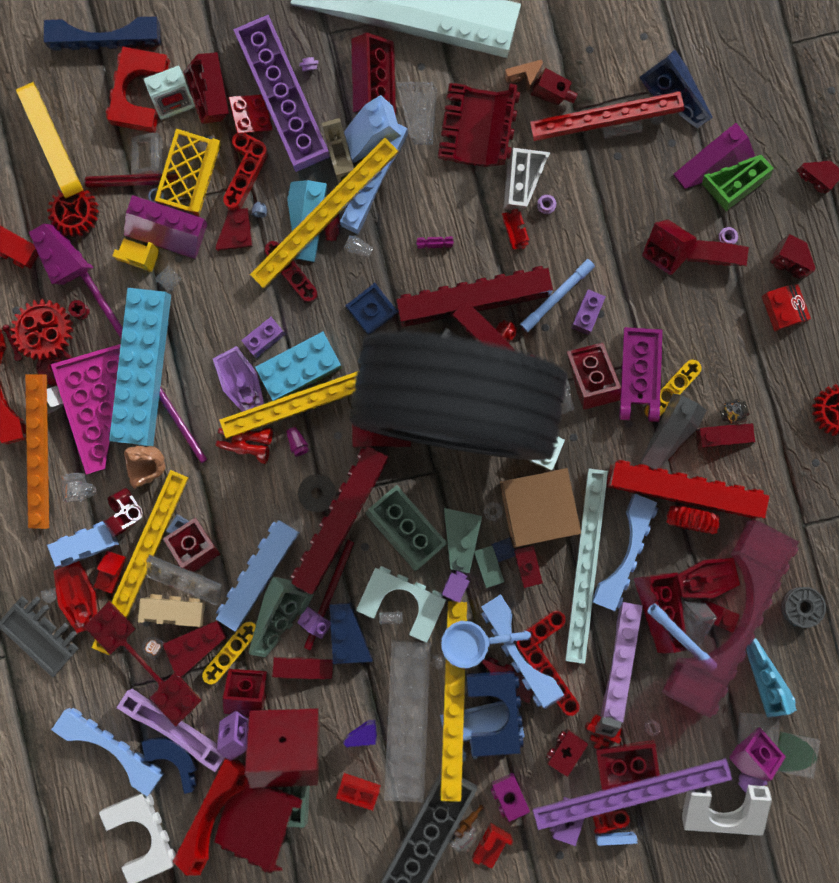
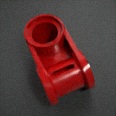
(609, 822)

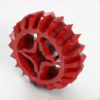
(68, 217)
(822, 408)
(693, 519)

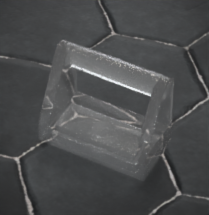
(156, 154)

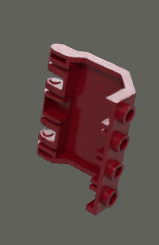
(478, 126)

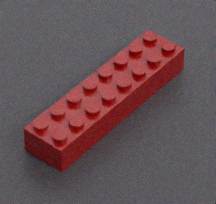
(689, 491)

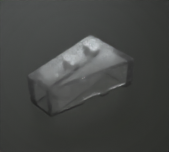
(419, 110)

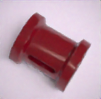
(74, 306)

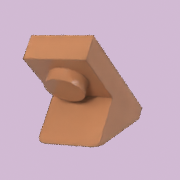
(528, 71)

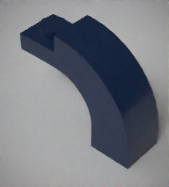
(168, 749)

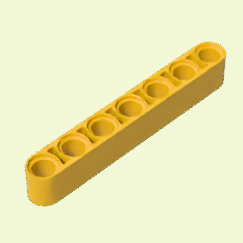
(49, 140)

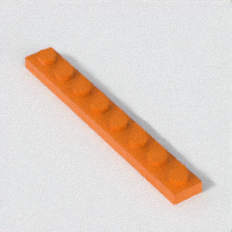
(37, 451)

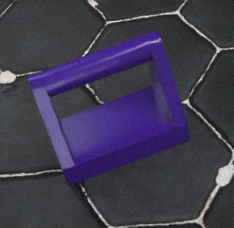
(362, 735)

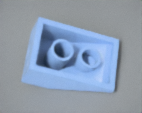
(370, 127)

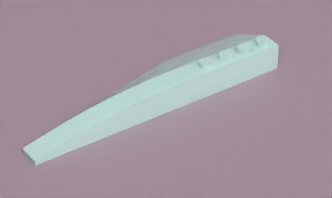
(464, 23)

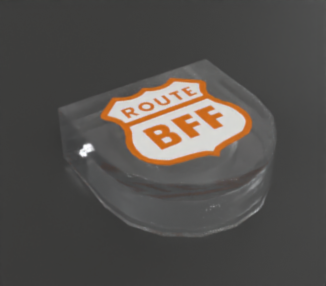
(152, 647)

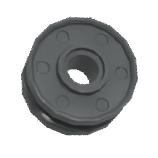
(815, 607)

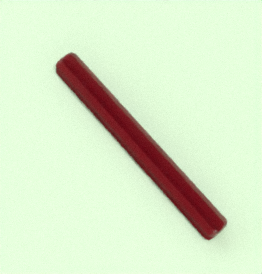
(128, 180)

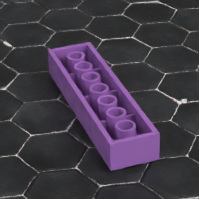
(282, 93)

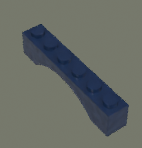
(140, 32)

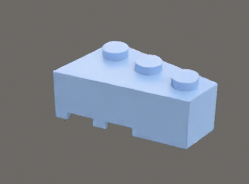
(82, 545)

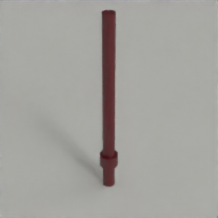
(331, 588)

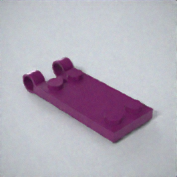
(641, 371)

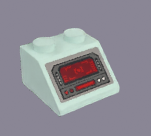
(169, 92)

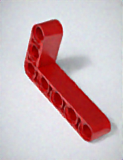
(544, 662)

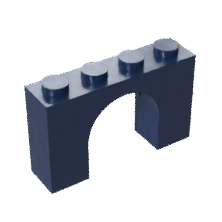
(507, 738)

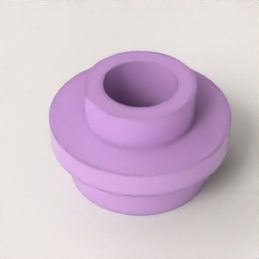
(308, 64)
(546, 198)
(730, 231)

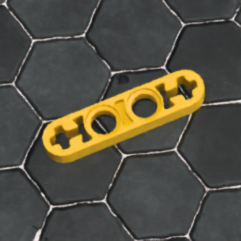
(670, 386)
(232, 654)

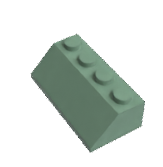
(405, 528)

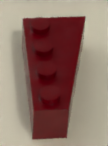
(663, 591)

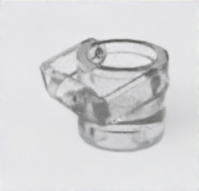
(76, 488)

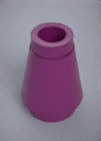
(297, 443)

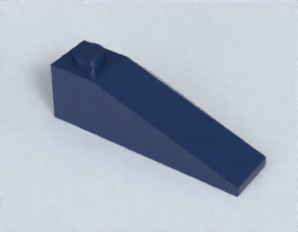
(673, 76)

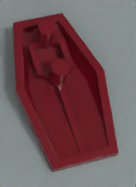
(708, 578)

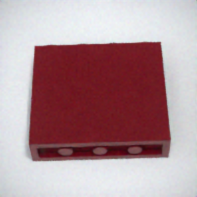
(256, 825)

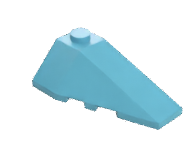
(302, 200)

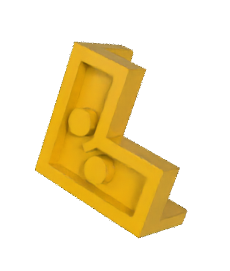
(137, 254)

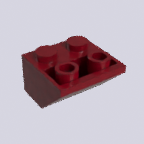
(668, 246)
(794, 257)

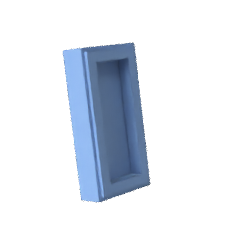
(616, 838)

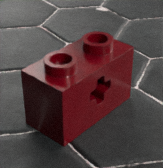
(566, 762)

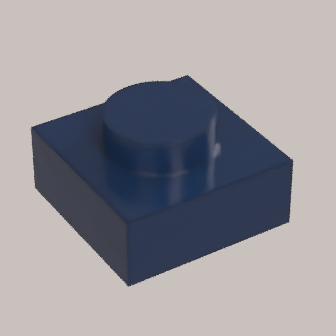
(503, 549)

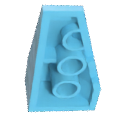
(772, 688)

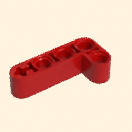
(241, 173)

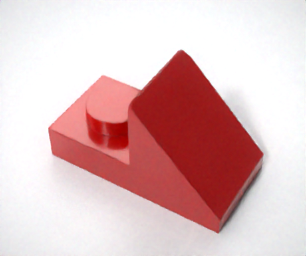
(109, 571)

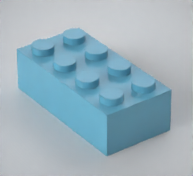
(298, 367)

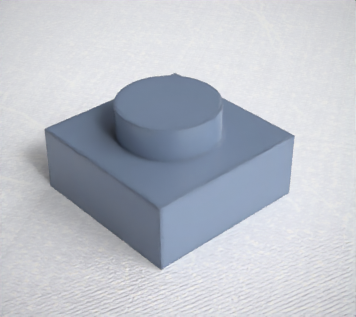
(176, 523)

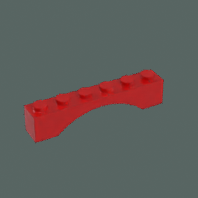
(11, 425)
(195, 847)

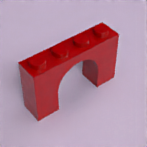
(132, 65)

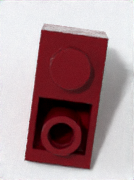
(821, 174)

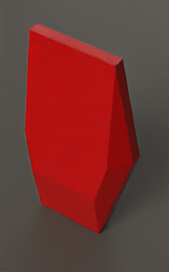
(75, 595)

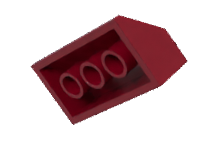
(372, 70)

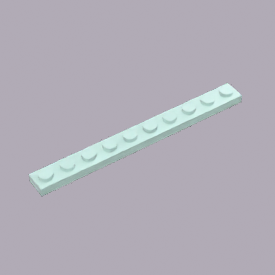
(586, 566)

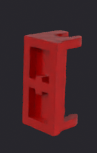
(358, 791)

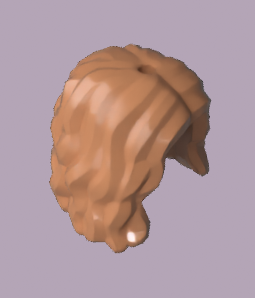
(143, 464)

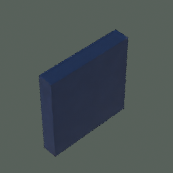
(371, 309)

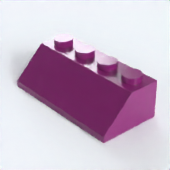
(164, 227)

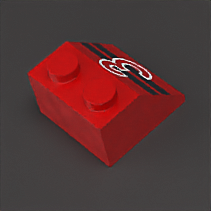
(785, 307)

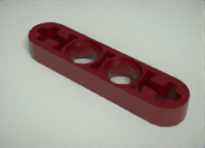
(293, 270)

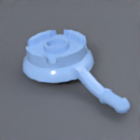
(467, 644)

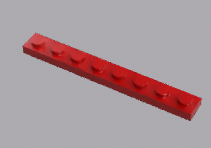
(607, 116)

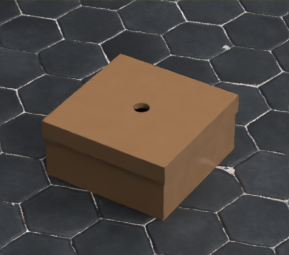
(540, 508)

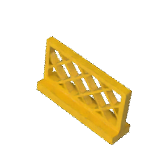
(204, 176)

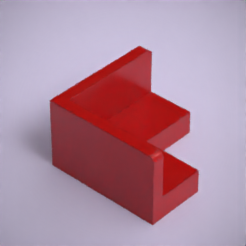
(491, 845)

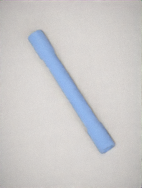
(579, 274)
(662, 618)

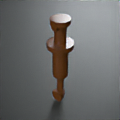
(465, 825)

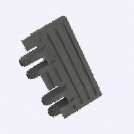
(36, 637)

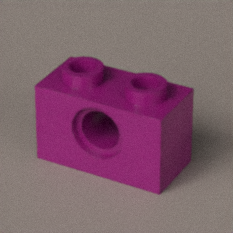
(518, 806)

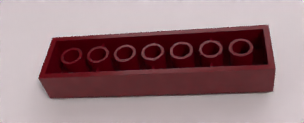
(481, 295)
(340, 520)

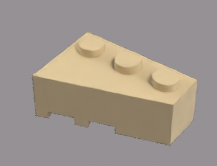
(171, 610)

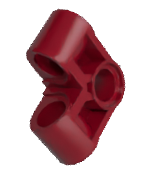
(122, 504)

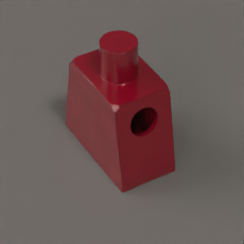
(553, 88)

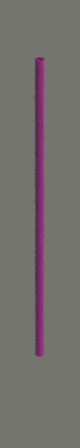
(162, 396)

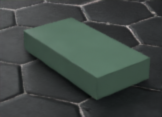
(489, 566)

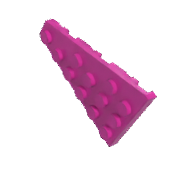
(88, 396)

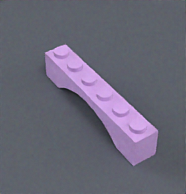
(623, 656)
(191, 740)

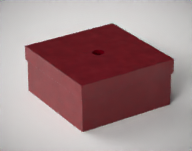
(283, 748)

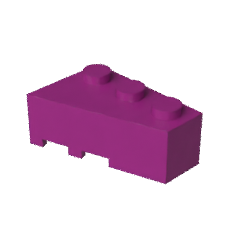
(58, 255)

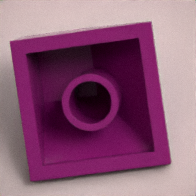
(758, 756)

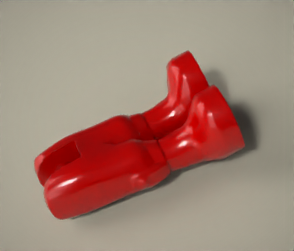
(241, 447)

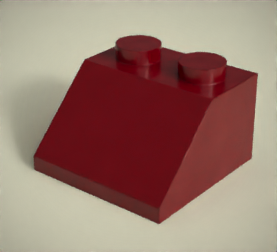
(191, 546)
(244, 691)

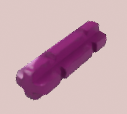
(435, 242)

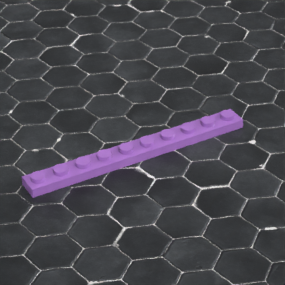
(632, 794)

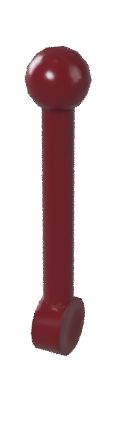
(18, 357)

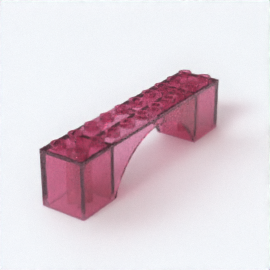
(763, 559)

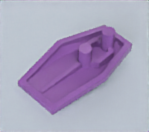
(238, 379)

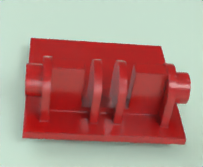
(250, 114)

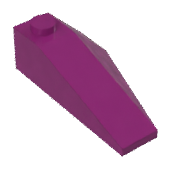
(725, 151)

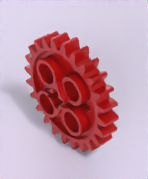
(38, 314)

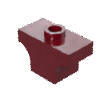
(528, 566)

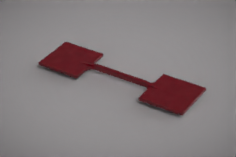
(111, 631)

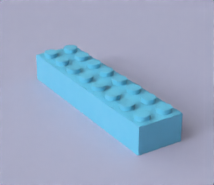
(140, 366)

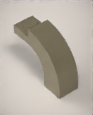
(338, 148)

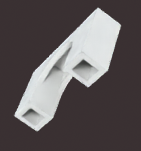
(141, 810)
(747, 819)

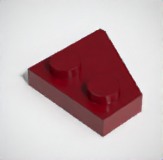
(235, 231)

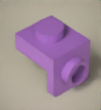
(314, 623)

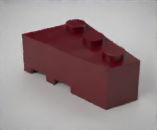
(207, 87)
(194, 646)

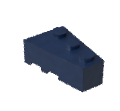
(347, 637)

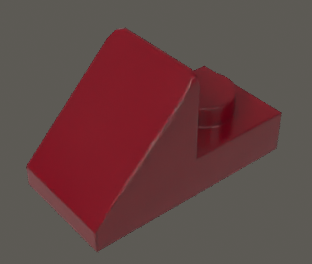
(725, 618)

